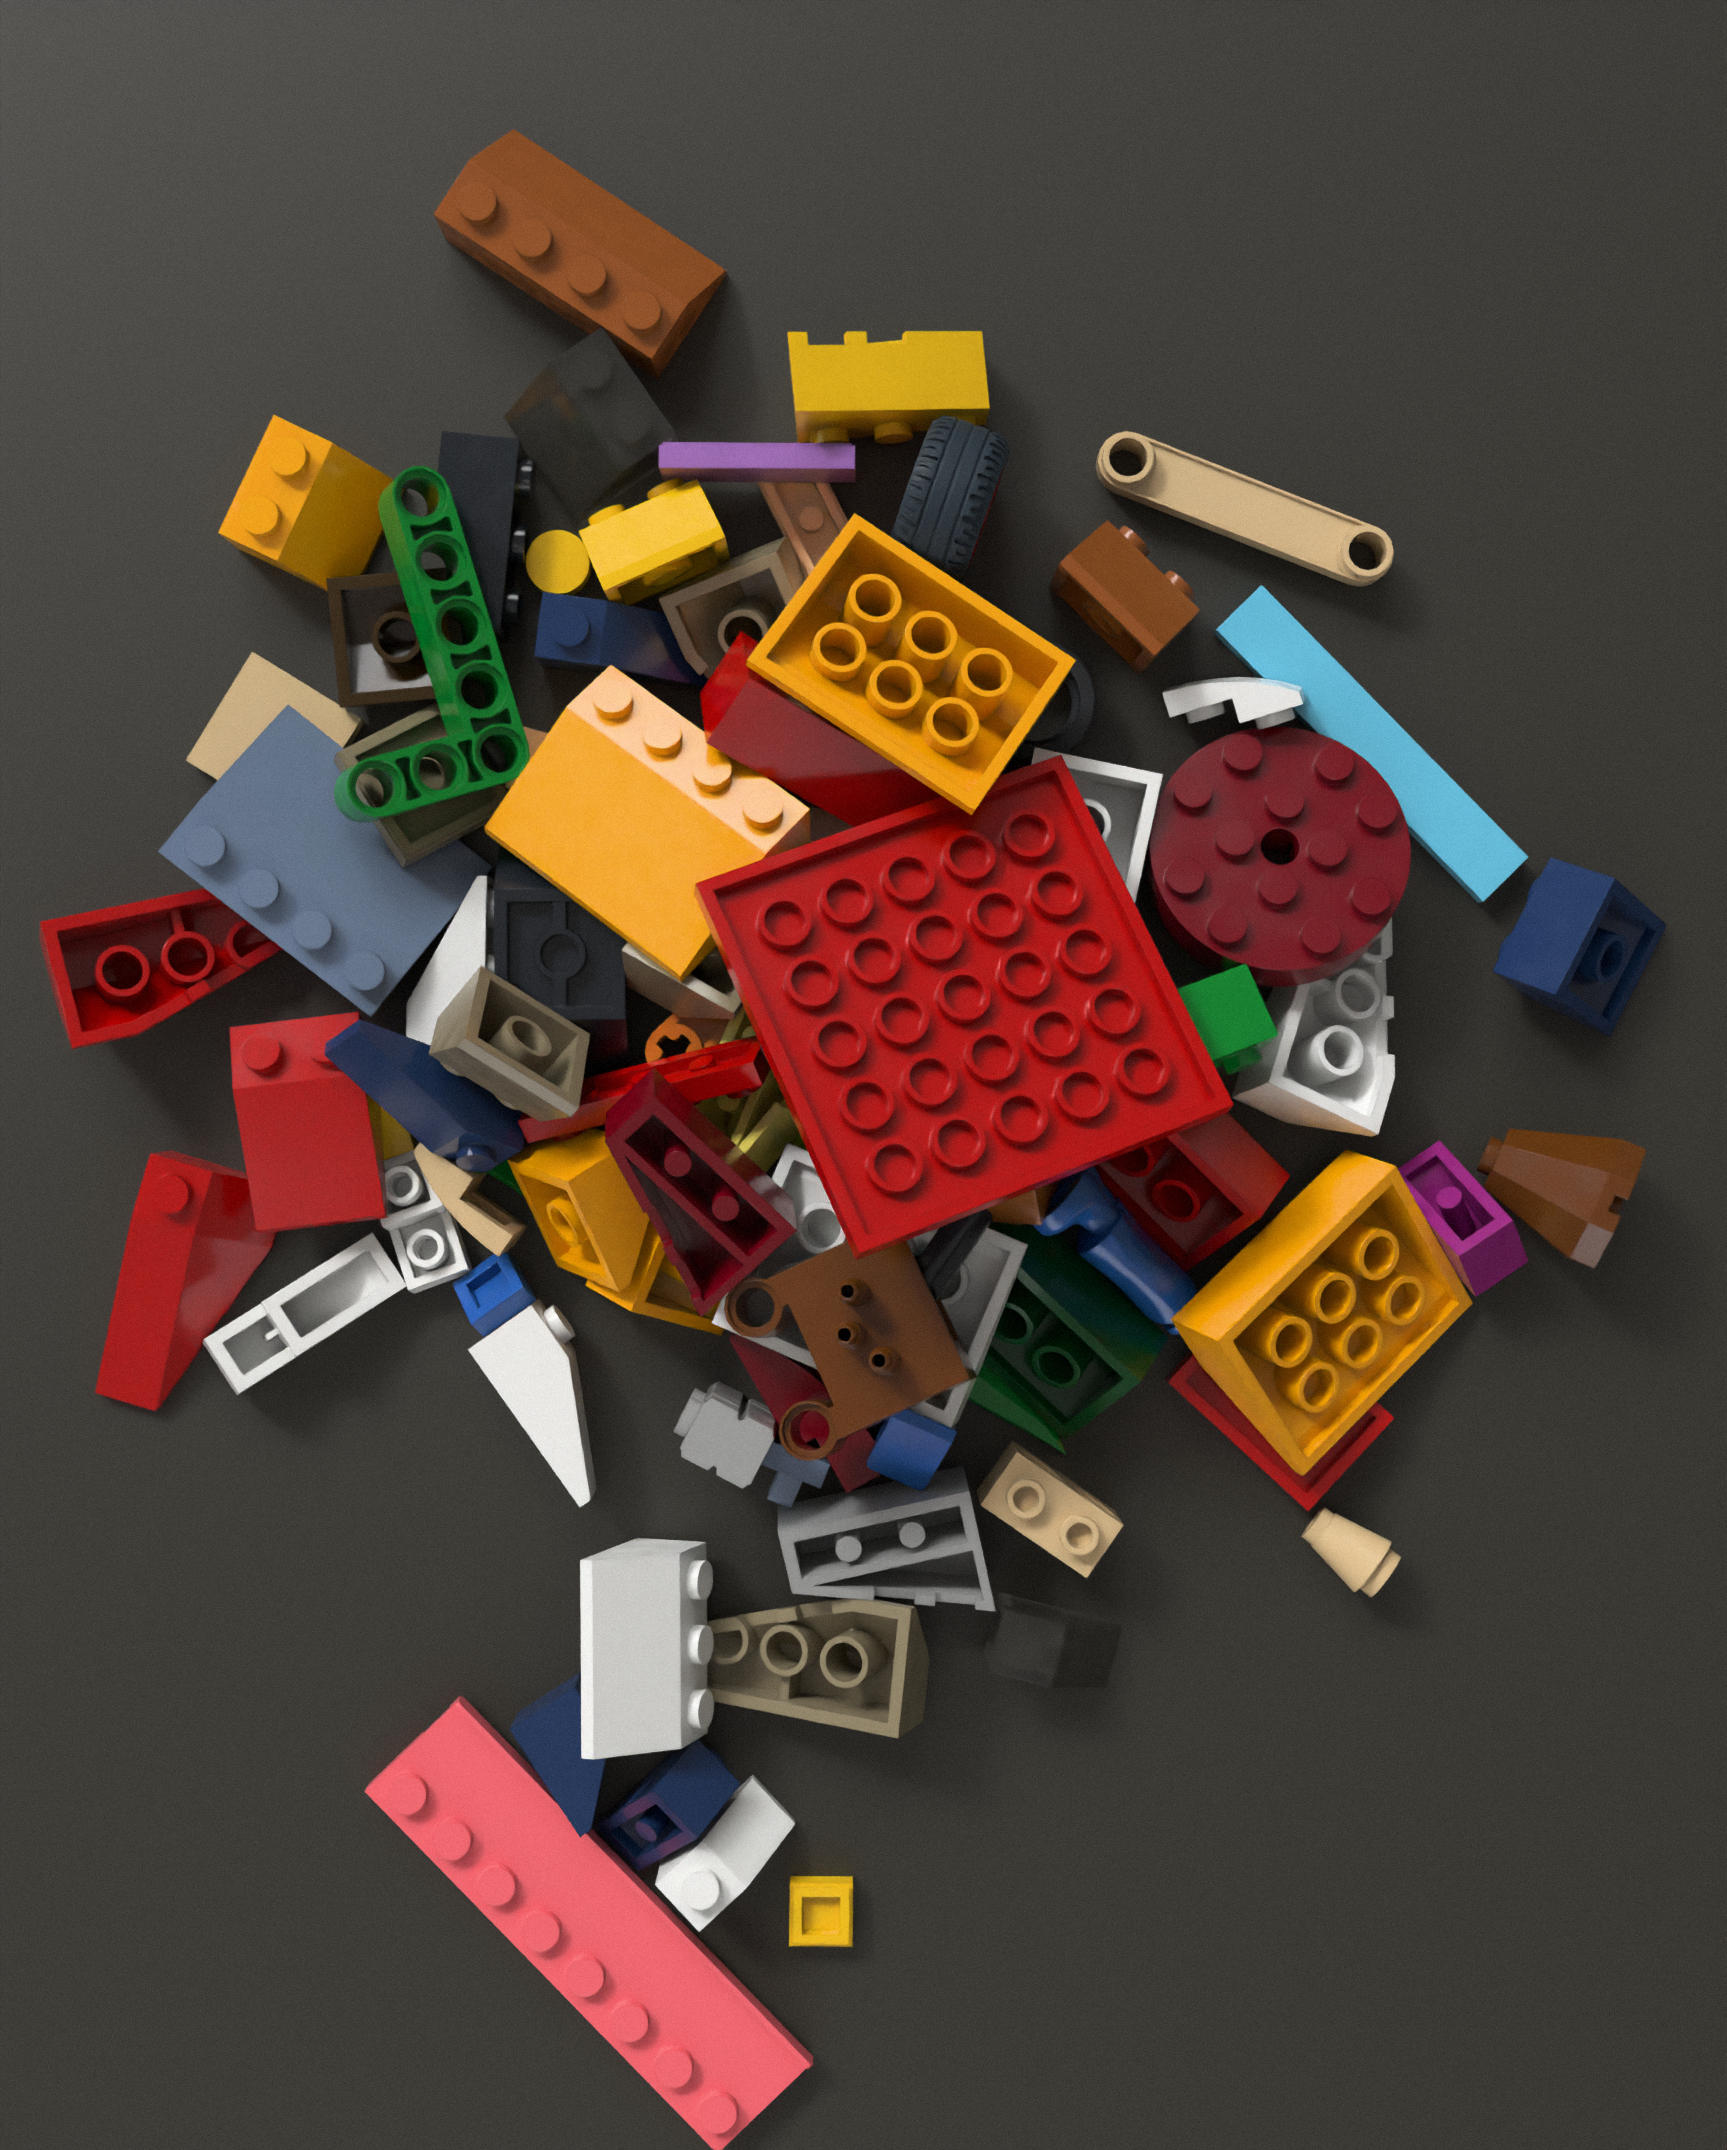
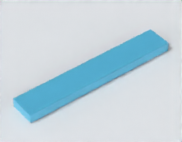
(1338, 707)

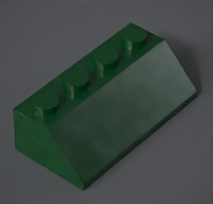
(1068, 1335)

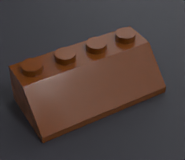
(578, 249)

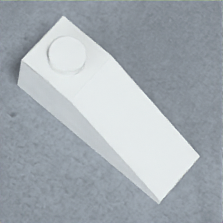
(541, 1384)

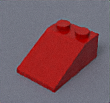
(305, 1127)

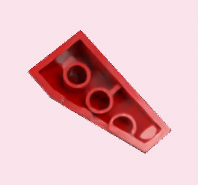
(144, 962)
(180, 1272)

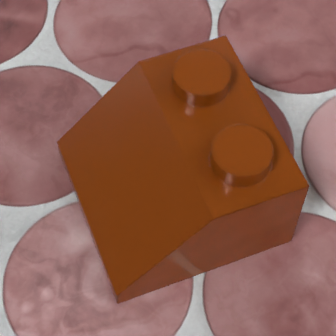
(1124, 594)

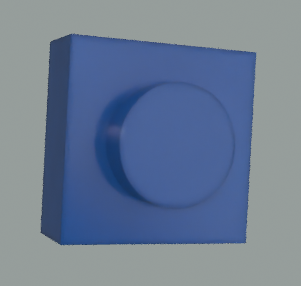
(493, 1292)

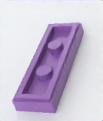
(758, 462)

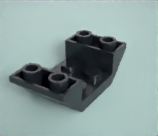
(562, 960)

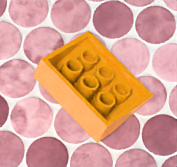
(911, 663)
(635, 811)
(1325, 1308)

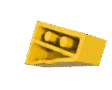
(886, 385)

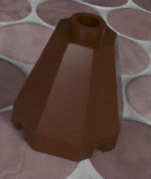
(1563, 1186)

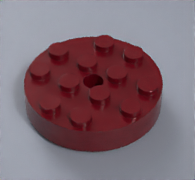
(1281, 795)

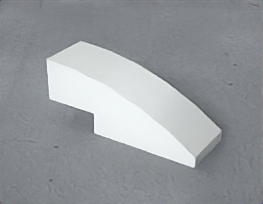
(304, 1313)

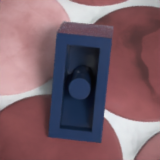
(552, 1742)
(669, 1805)

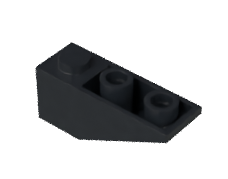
(488, 490)

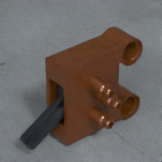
(869, 1328)

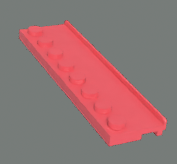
(589, 1925)

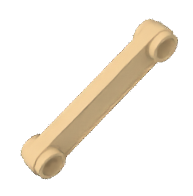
(1244, 509)

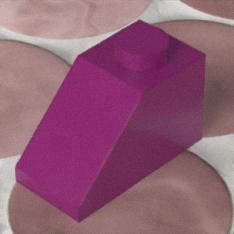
(1464, 1218)

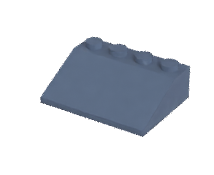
(308, 874)

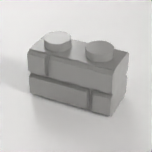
(726, 1433)

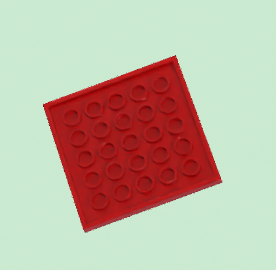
(960, 1005)

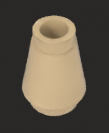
(1352, 1551)

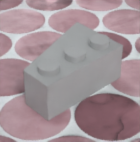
(888, 1544)

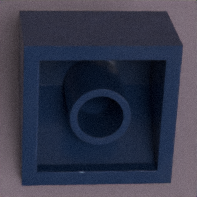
(1580, 945)

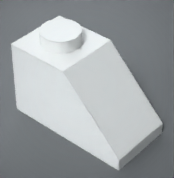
(726, 1856)

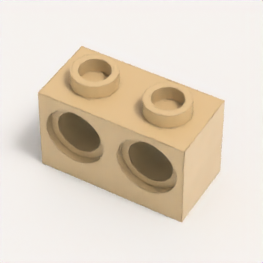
(1049, 1509)

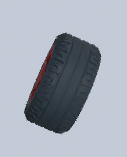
(951, 494)

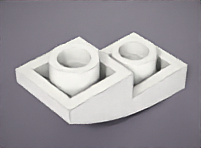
(1254, 698)
(421, 1227)

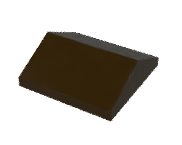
(377, 643)

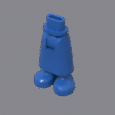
(1119, 1246)

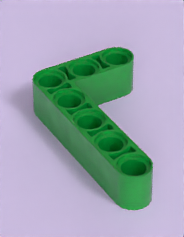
(445, 662)

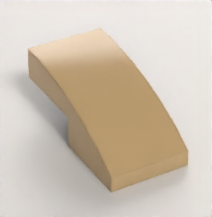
(474, 1211)

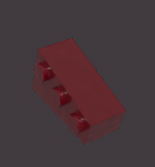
(698, 1189)

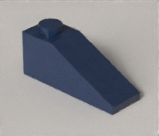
(596, 633)
(434, 1105)

